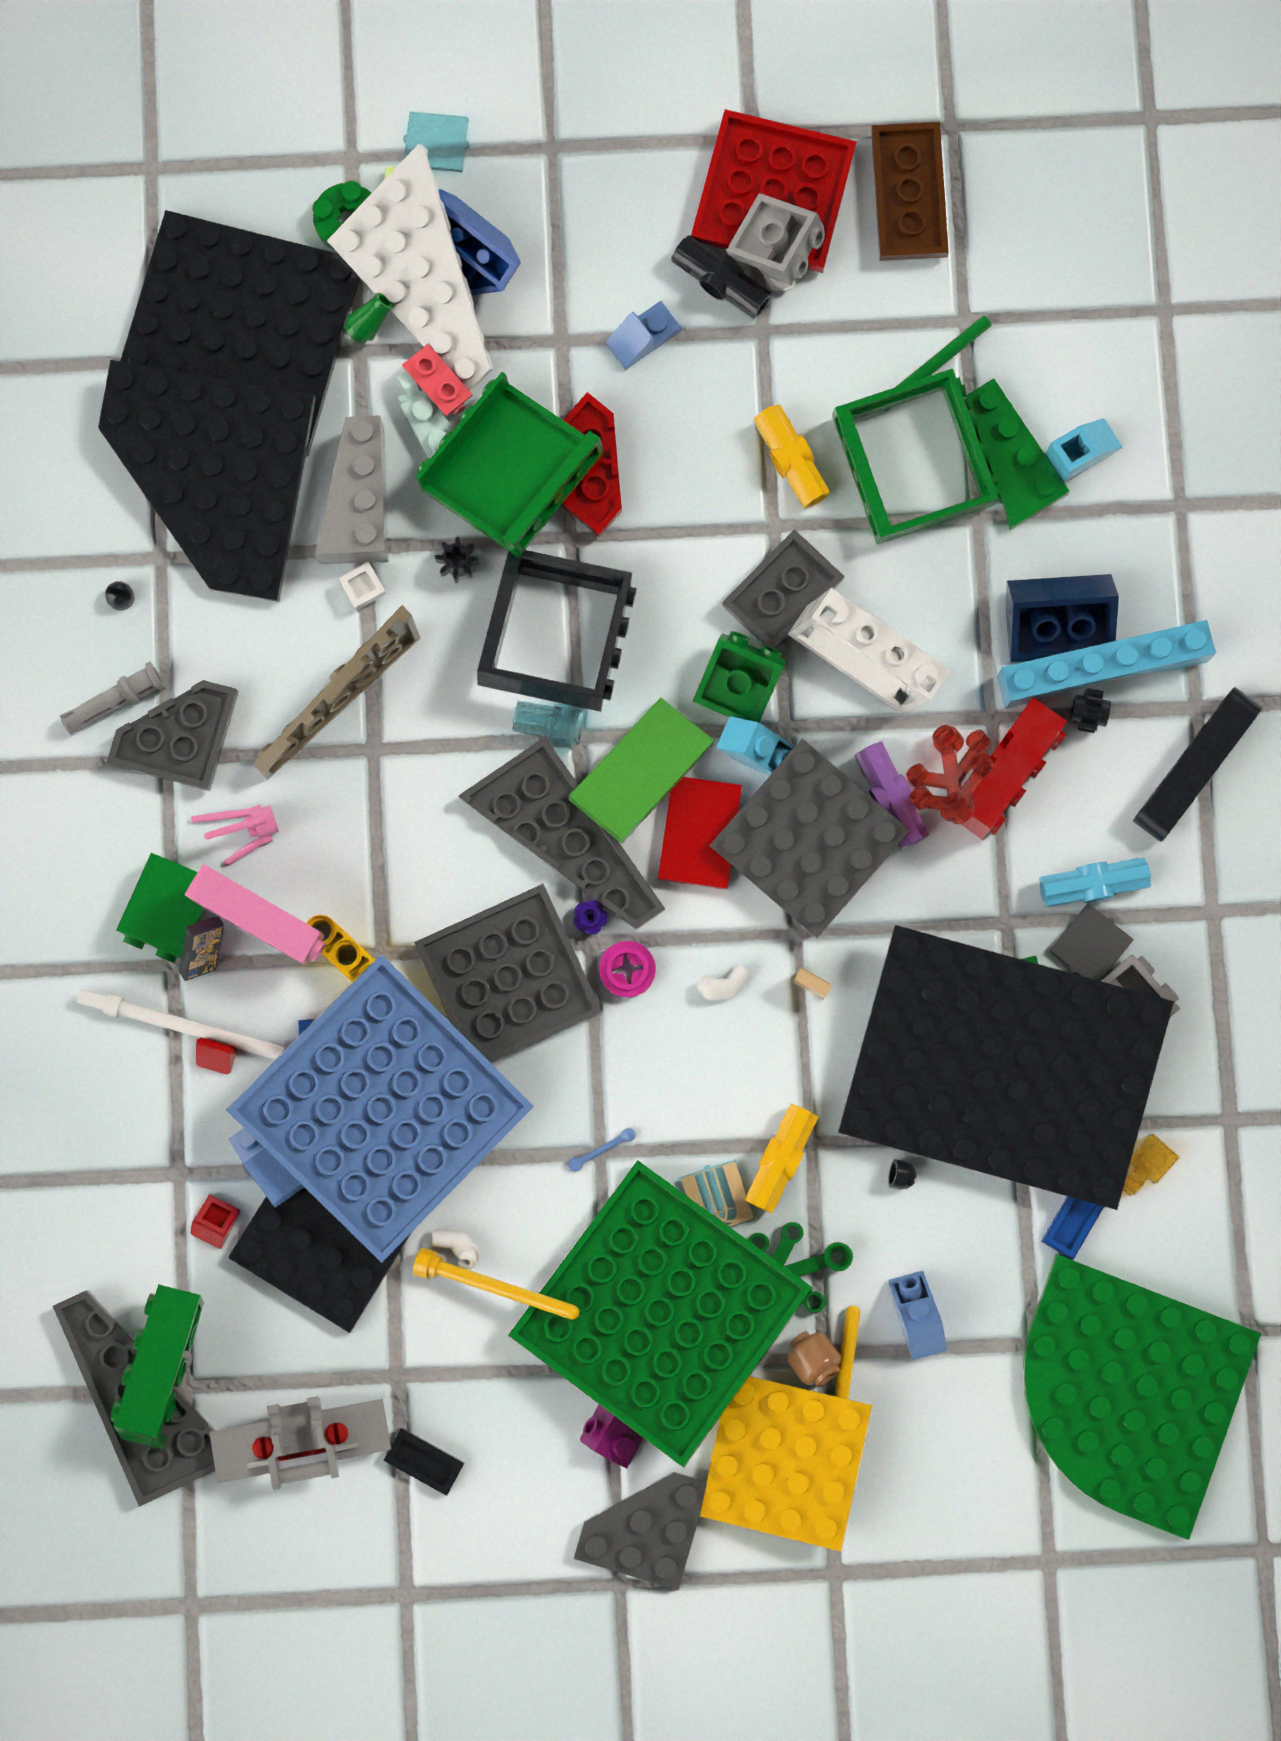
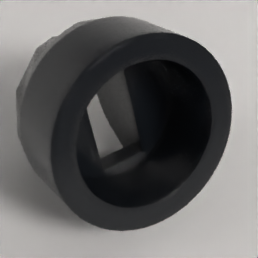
(117, 602)
(901, 1175)

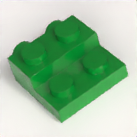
(739, 678)

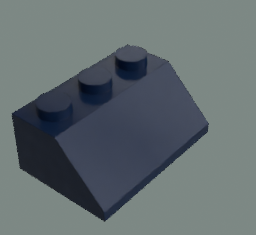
(1059, 615)

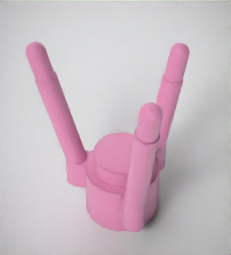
(257, 820)

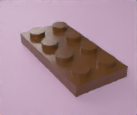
(909, 191)

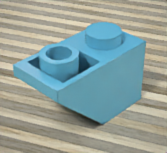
(1082, 448)
(753, 745)

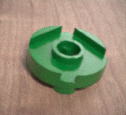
(332, 203)

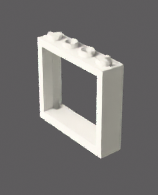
(869, 651)

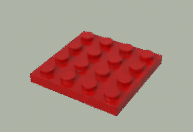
(776, 161)

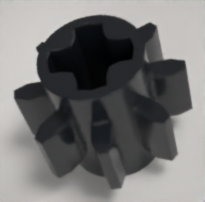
(464, 565)
(1090, 710)

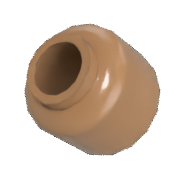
(814, 1358)

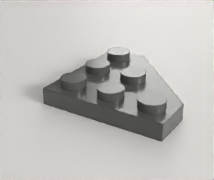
(179, 737)
(647, 1531)

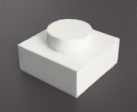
(362, 586)

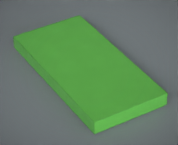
(641, 770)

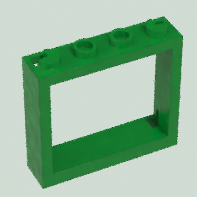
(965, 425)

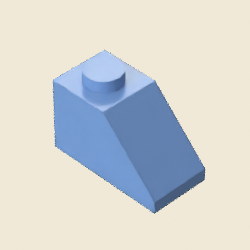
(264, 1168)

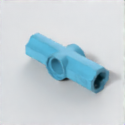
(1095, 882)

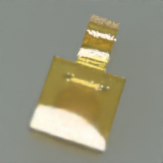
(1151, 1162)

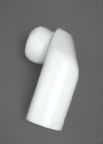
(724, 987)

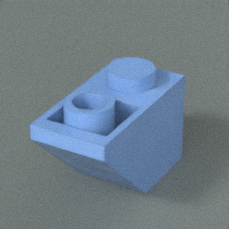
(918, 1315)

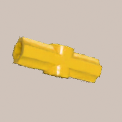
(791, 456)
(781, 1158)

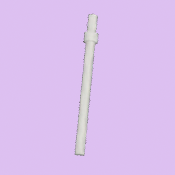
(115, 1006)

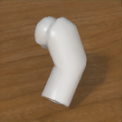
(460, 1244)

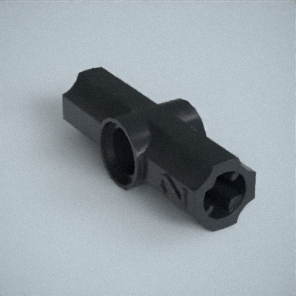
(721, 276)

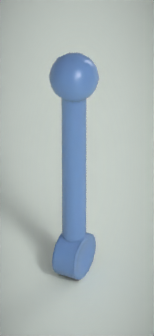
(576, 1163)

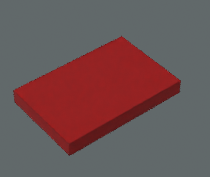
(694, 819)

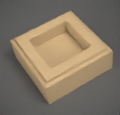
(812, 983)

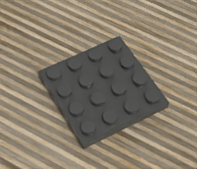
(809, 838)
(509, 975)

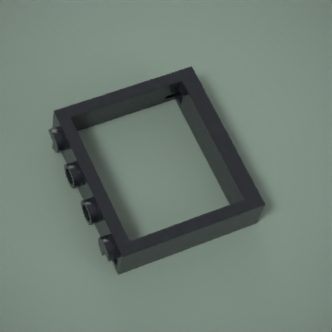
(565, 572)

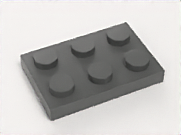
(781, 589)

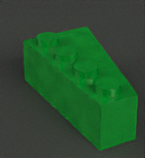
(157, 1366)

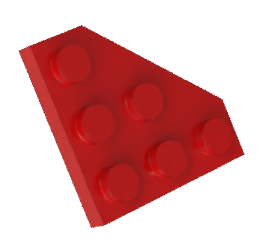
(597, 496)

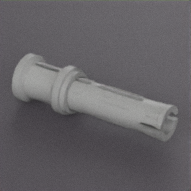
(126, 691)

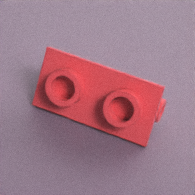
(437, 381)

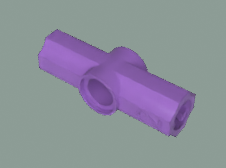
(891, 791)

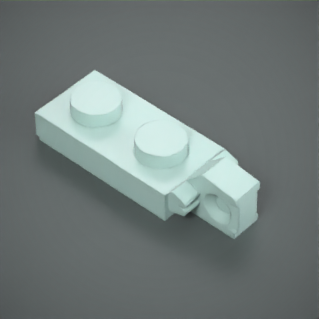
(422, 415)

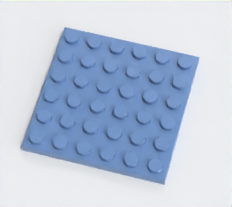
(380, 1108)

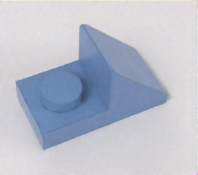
(642, 334)

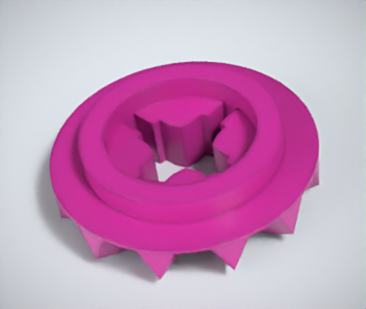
(614, 958)

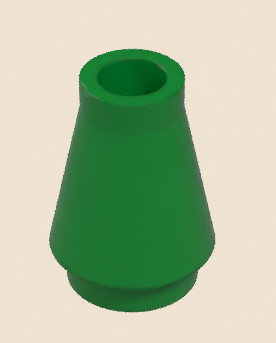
(367, 319)

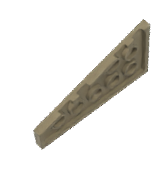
(346, 684)

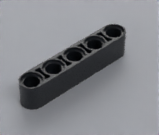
(1197, 764)

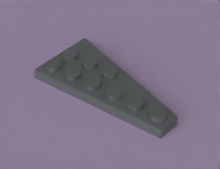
(533, 807)
(102, 1355)

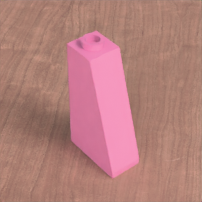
(255, 915)

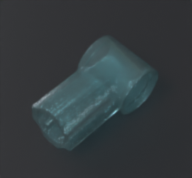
(558, 722)

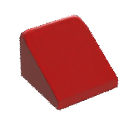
(215, 1056)
(214, 1221)

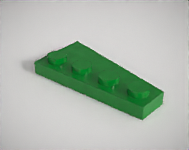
(1023, 470)

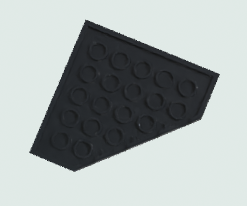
(215, 466)

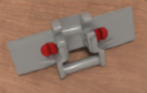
(297, 1433)

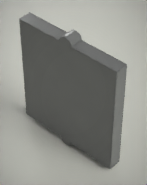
(1091, 944)

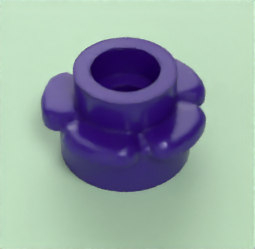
(590, 926)

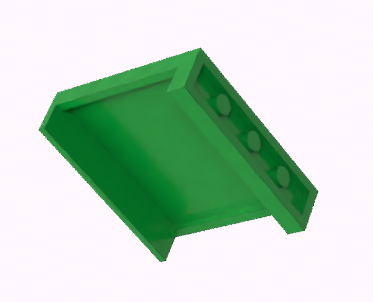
(508, 465)

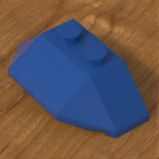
(484, 250)

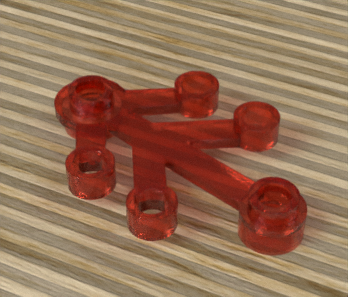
(959, 803)

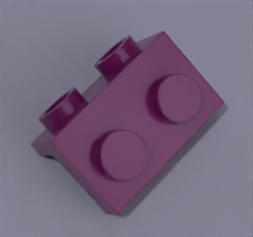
(610, 1437)

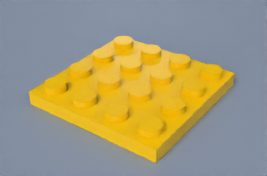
(787, 1462)

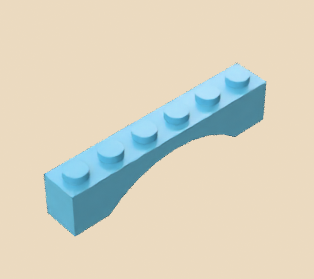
(1122, 658)

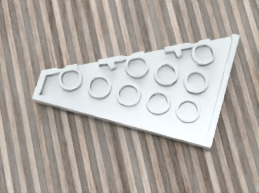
(406, 251)

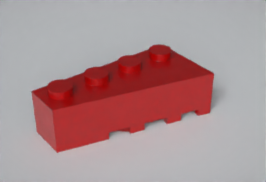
(1014, 761)

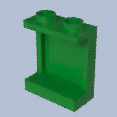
(160, 909)

